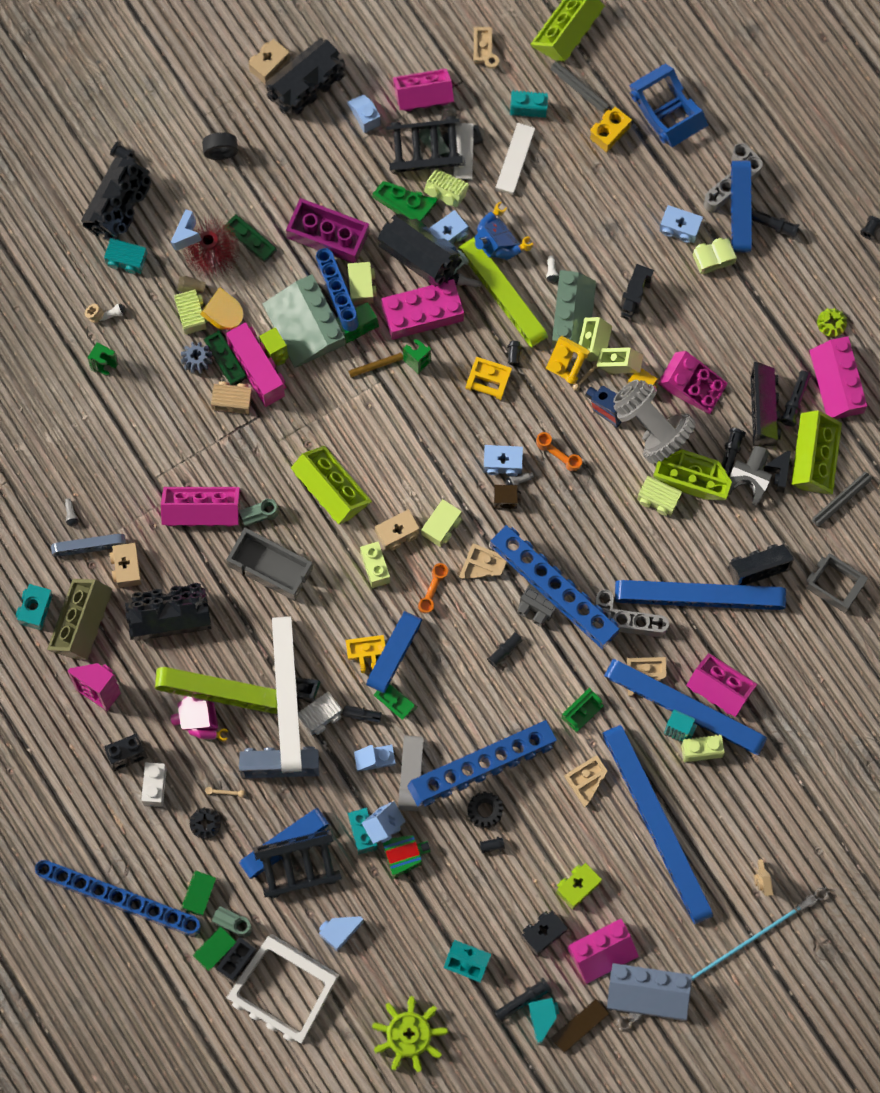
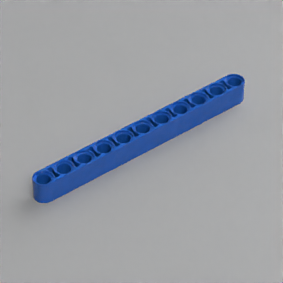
(657, 824)

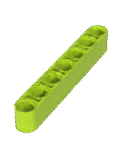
(504, 294)
(216, 689)

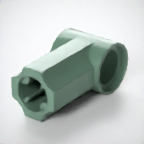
(424, 135)
(257, 512)
(231, 921)

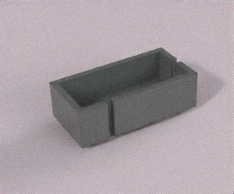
(269, 564)

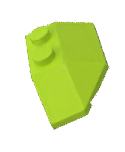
(694, 475)

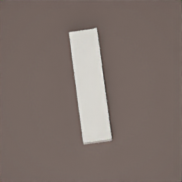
(515, 158)

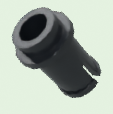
(514, 353)
(492, 845)

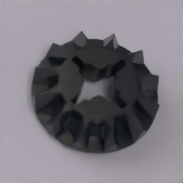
(198, 829)

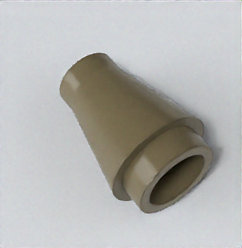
(188, 284)

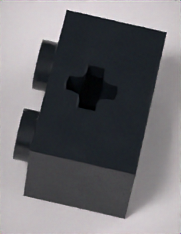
(537, 942)
(236, 960)

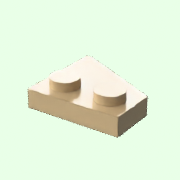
(482, 563)
(651, 667)
(586, 779)

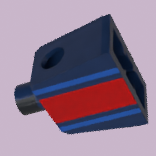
(603, 404)

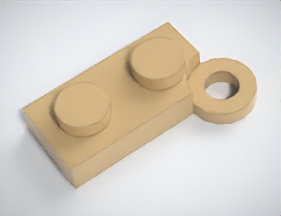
(483, 47)
(763, 879)

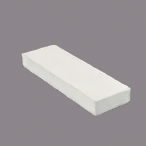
(464, 138)

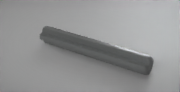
(579, 87)
(841, 499)

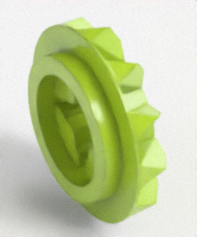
(829, 329)

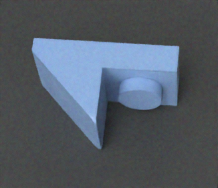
(184, 235)
(373, 758)

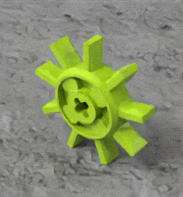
(417, 1025)

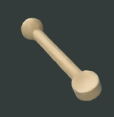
(576, 386)
(209, 791)

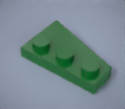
(403, 201)

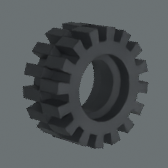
(488, 798)

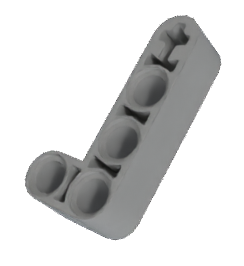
(723, 197)
(631, 618)
(410, 770)

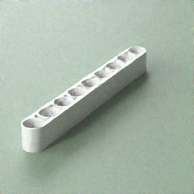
(286, 694)

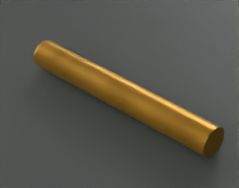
(376, 364)

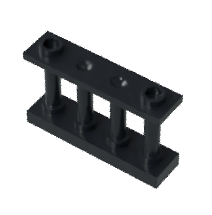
(435, 160)
(284, 849)

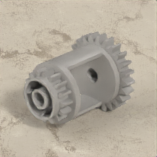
(665, 435)

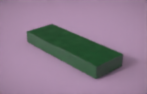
(251, 238)
(225, 358)

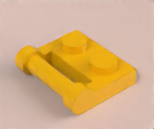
(562, 356)
(490, 372)

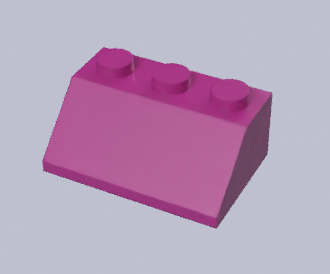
(423, 89)
(721, 685)
(601, 949)

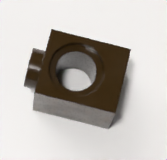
(506, 496)

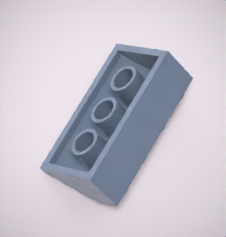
(268, 763)
(649, 991)

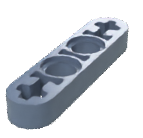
(87, 545)

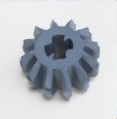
(189, 360)

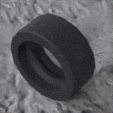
(220, 146)

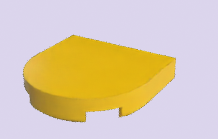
(223, 310)

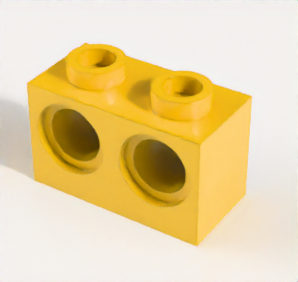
(614, 131)

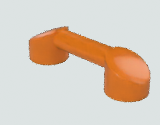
(544, 441)
(439, 572)

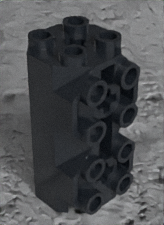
(304, 76)
(113, 202)
(419, 250)
(162, 615)

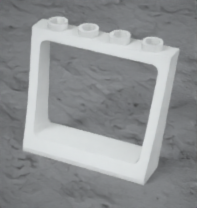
(303, 961)

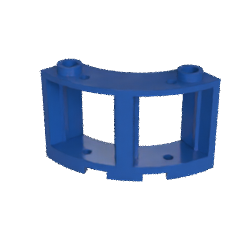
(681, 130)

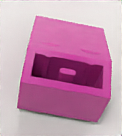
(692, 381)

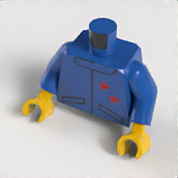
(496, 239)

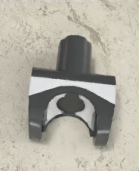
(752, 474)

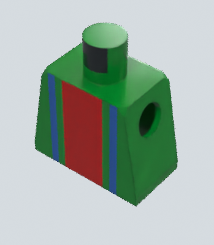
(404, 854)

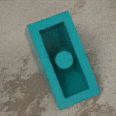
(543, 1017)

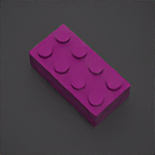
(329, 229)

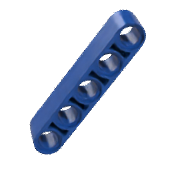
(741, 206)
(337, 296)
(394, 652)
(308, 824)

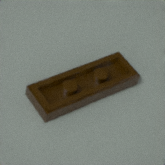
(579, 1026)

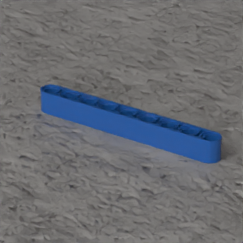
(700, 595)
(672, 699)
(110, 891)

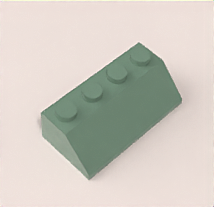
(573, 305)

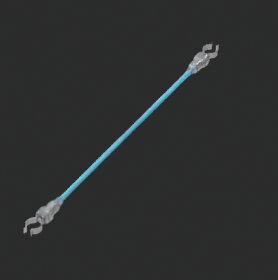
(809, 901)

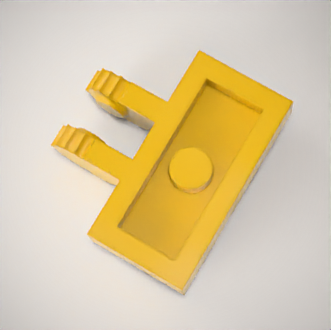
(365, 648)

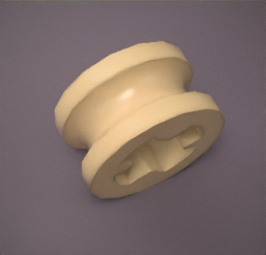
(94, 313)

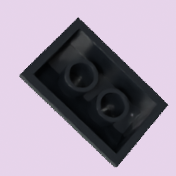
(760, 565)

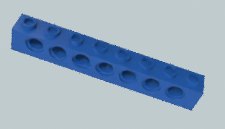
(600, 636)
(425, 796)

